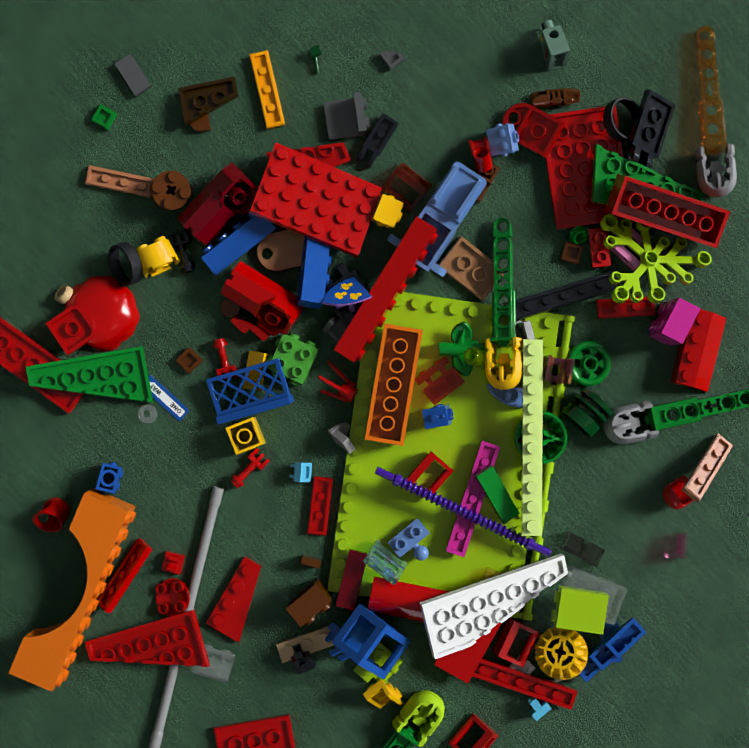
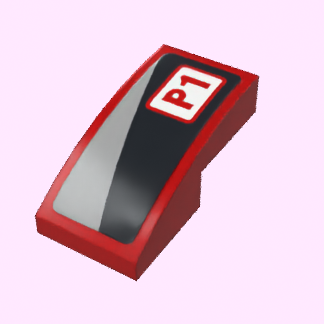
(245, 323)

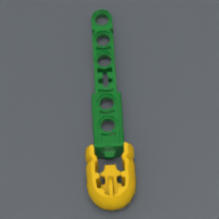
(502, 376)

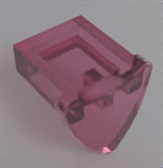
(681, 552)

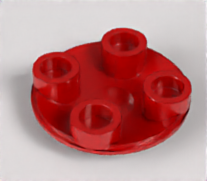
(172, 597)

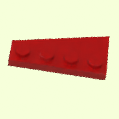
(331, 154)
(234, 604)

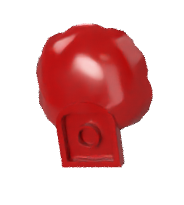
(96, 315)

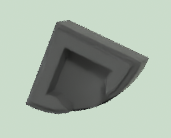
(392, 59)

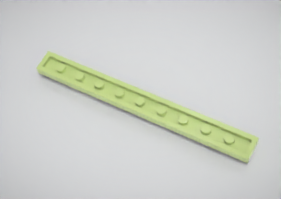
(532, 437)

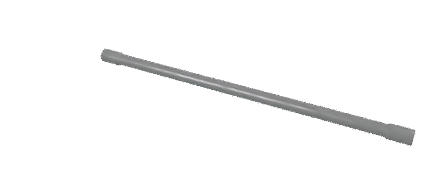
(214, 503)

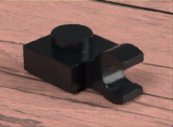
(302, 660)

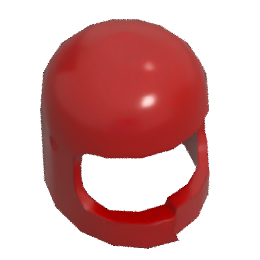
(673, 494)
(55, 507)

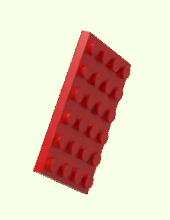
(571, 167)
(315, 200)

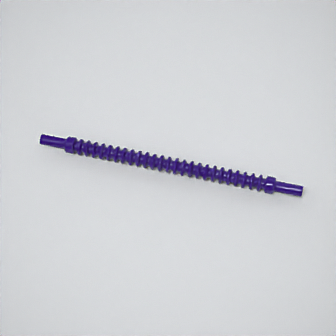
(397, 480)

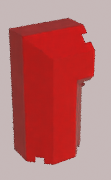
(263, 298)

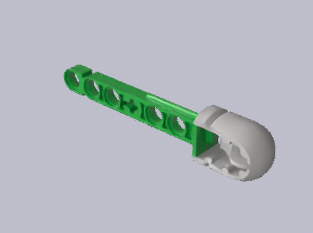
(657, 416)

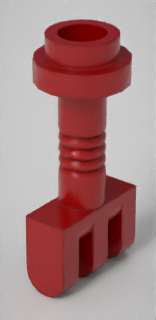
(219, 344)
(255, 462)

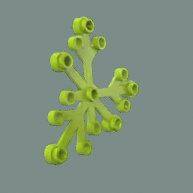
(624, 238)

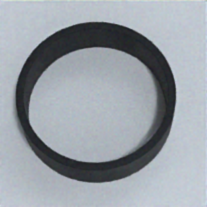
(608, 117)
(134, 260)

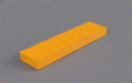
(267, 89)

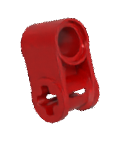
(481, 154)

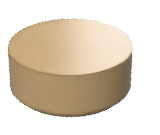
(63, 294)

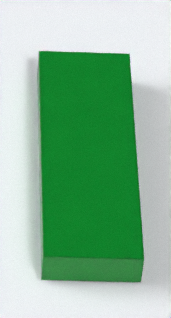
(497, 494)

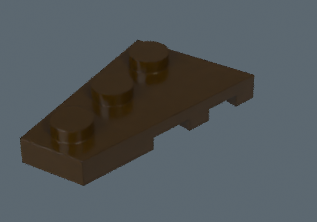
(206, 97)

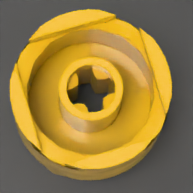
(157, 257)

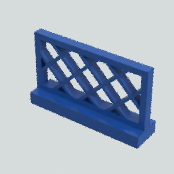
(256, 406)

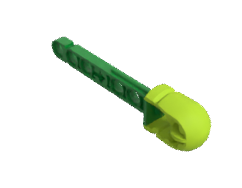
(430, 706)

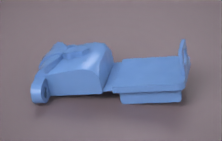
(447, 210)

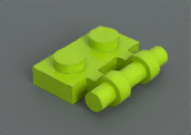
(379, 656)

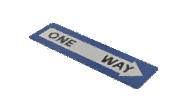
(167, 400)

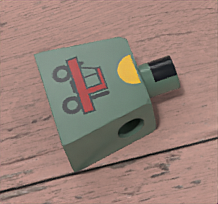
(554, 45)

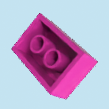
(673, 321)

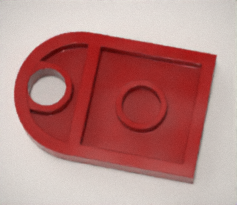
(535, 128)

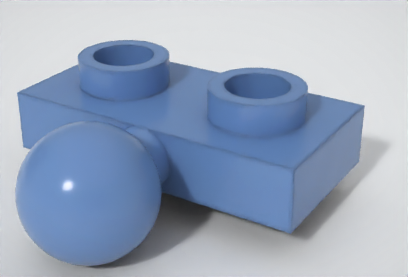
(409, 538)

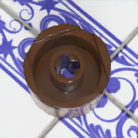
(173, 180)

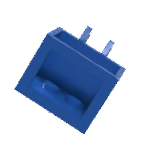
(361, 636)

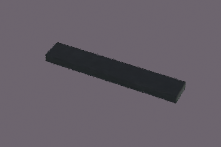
(564, 295)

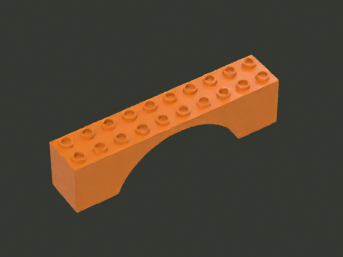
(99, 528)

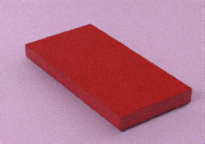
(464, 662)
(258, 733)

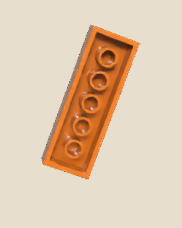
(393, 384)

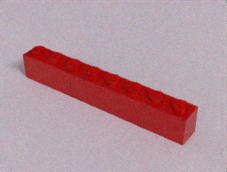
(385, 290)

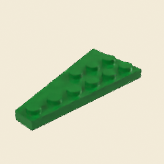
(609, 164)
(104, 374)

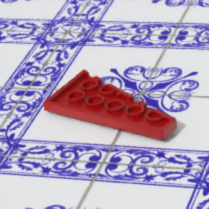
(161, 642)

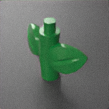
(461, 337)

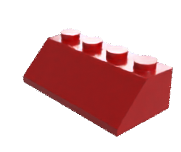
(699, 352)

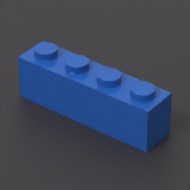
(236, 243)
(313, 274)

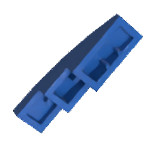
(612, 647)

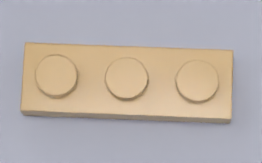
(310, 641)

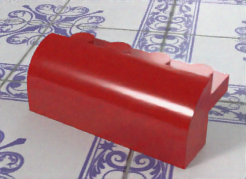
(399, 599)

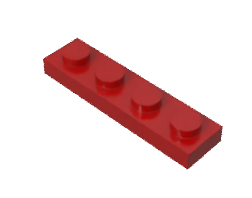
(124, 575)

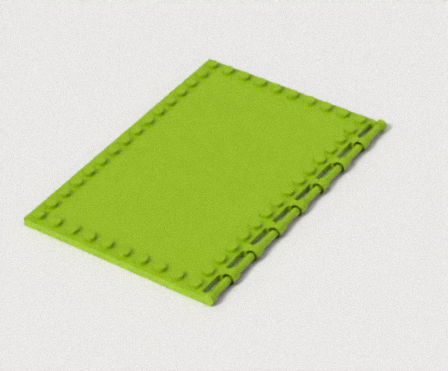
(378, 510)

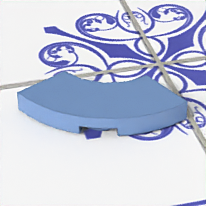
(510, 397)

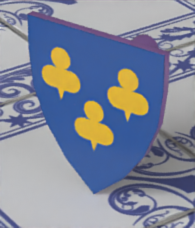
(346, 293)

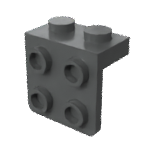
(346, 117)

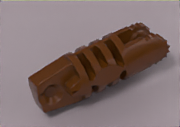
(555, 97)

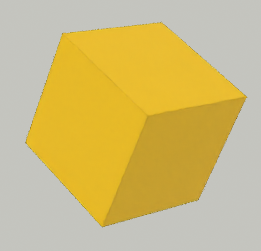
(245, 435)

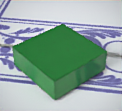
(104, 117)

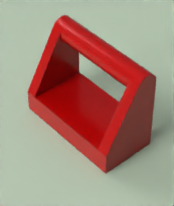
(424, 464)
(506, 638)
(484, 742)

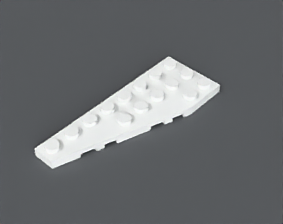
(466, 614)

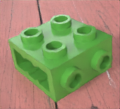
(295, 358)

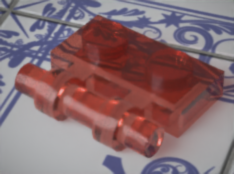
(441, 386)

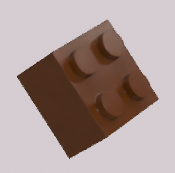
(309, 602)

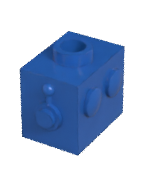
(437, 416)
(112, 486)

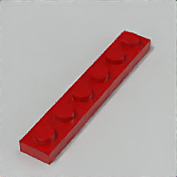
(525, 683)

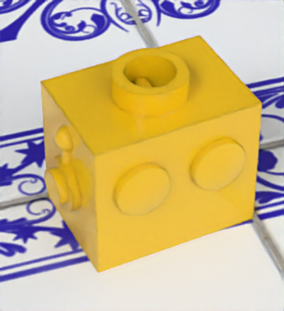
(387, 211)

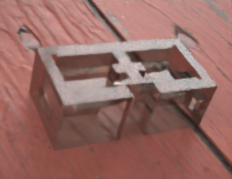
(581, 550)

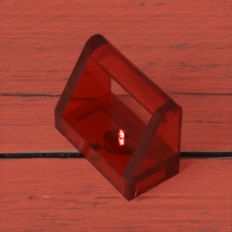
(411, 179)

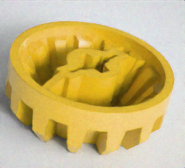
(557, 669)

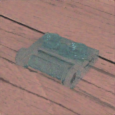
(385, 562)

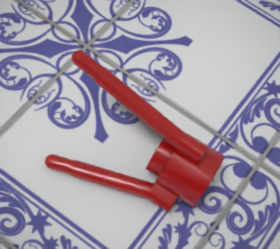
(346, 392)

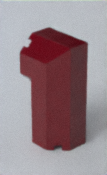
(218, 203)

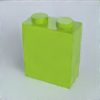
(580, 609)

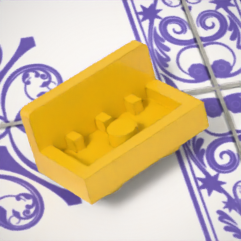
(382, 693)

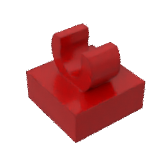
(173, 562)

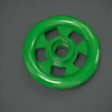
(604, 363)

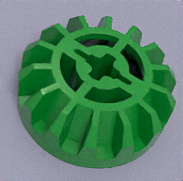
(558, 438)

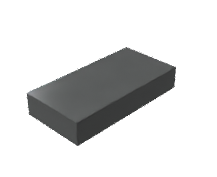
(133, 75)

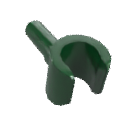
(315, 52)

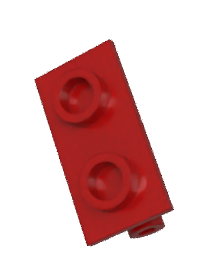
(599, 253)

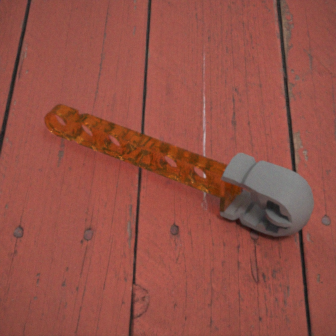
(712, 143)

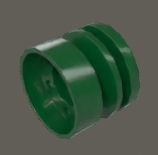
(587, 412)

